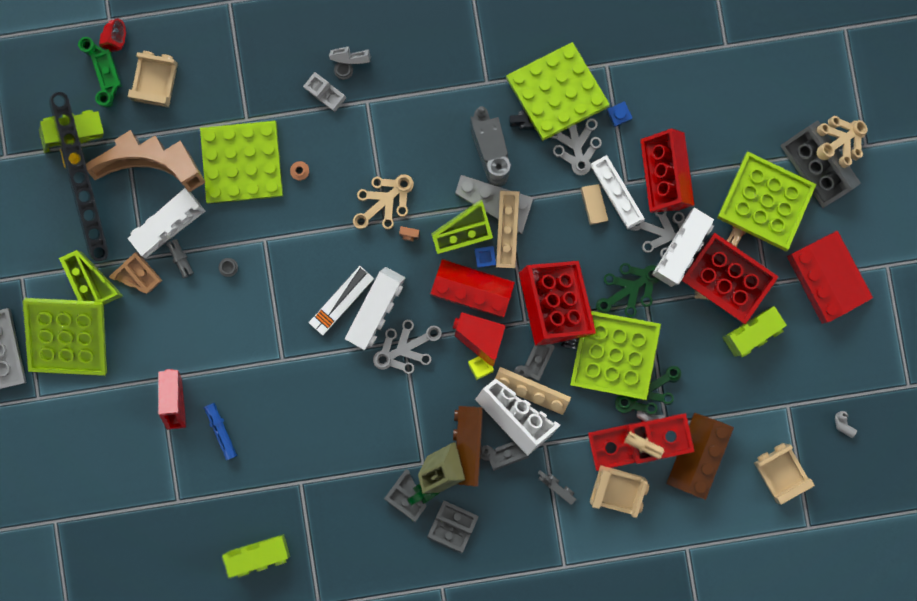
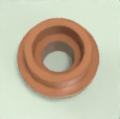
(303, 175)

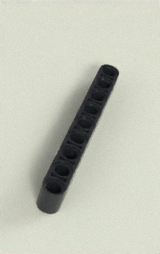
(81, 167)

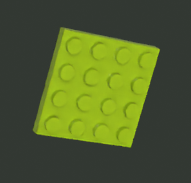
(557, 91)
(241, 162)
(766, 201)
(65, 336)
(617, 357)

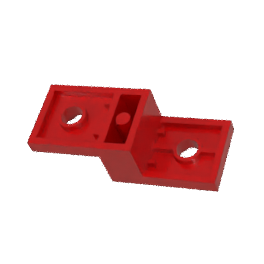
(653, 430)

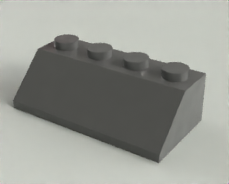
(830, 178)

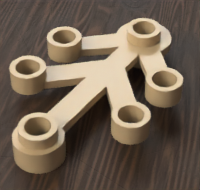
(855, 129)
(385, 199)

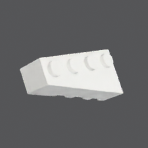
(166, 223)
(683, 247)
(374, 308)
(516, 417)

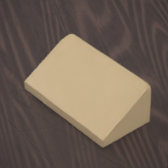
(594, 204)

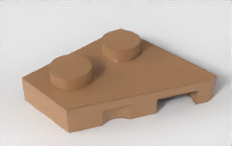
(137, 273)

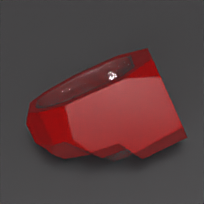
(113, 35)

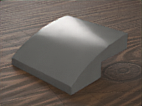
(452, 527)

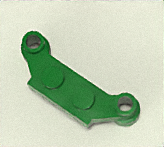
(104, 69)

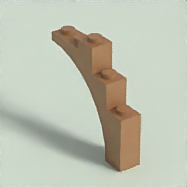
(152, 154)

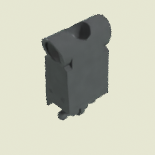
(490, 146)

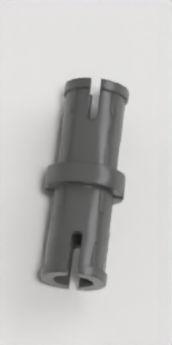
(180, 258)

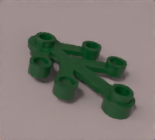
(631, 288)
(633, 405)

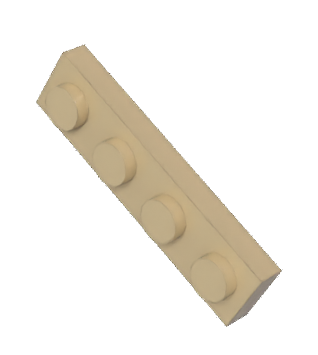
(507, 229)
(533, 391)

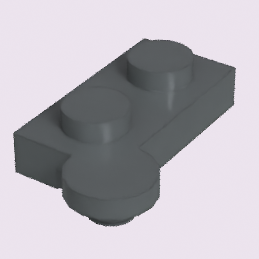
(536, 362)
(502, 455)
(552, 482)

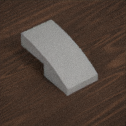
(344, 56)
(324, 92)

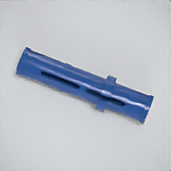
(222, 436)

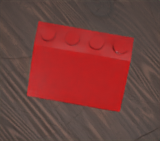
(829, 277)
(729, 278)
(556, 302)

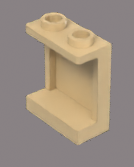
(153, 79)
(783, 473)
(619, 491)

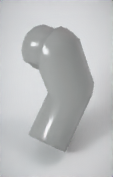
(645, 417)
(842, 425)

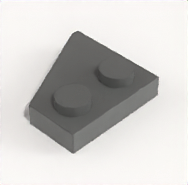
(401, 492)

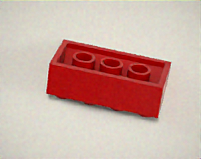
(667, 171)
(472, 288)

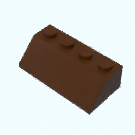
(468, 442)
(696, 470)

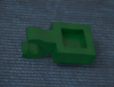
(424, 497)

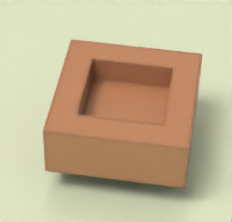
(409, 234)

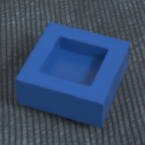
(619, 114)
(485, 257)

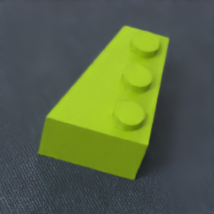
(87, 125)
(463, 230)
(87, 279)
(755, 332)
(256, 556)

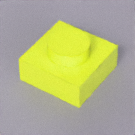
(480, 367)

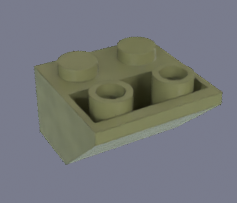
(441, 470)

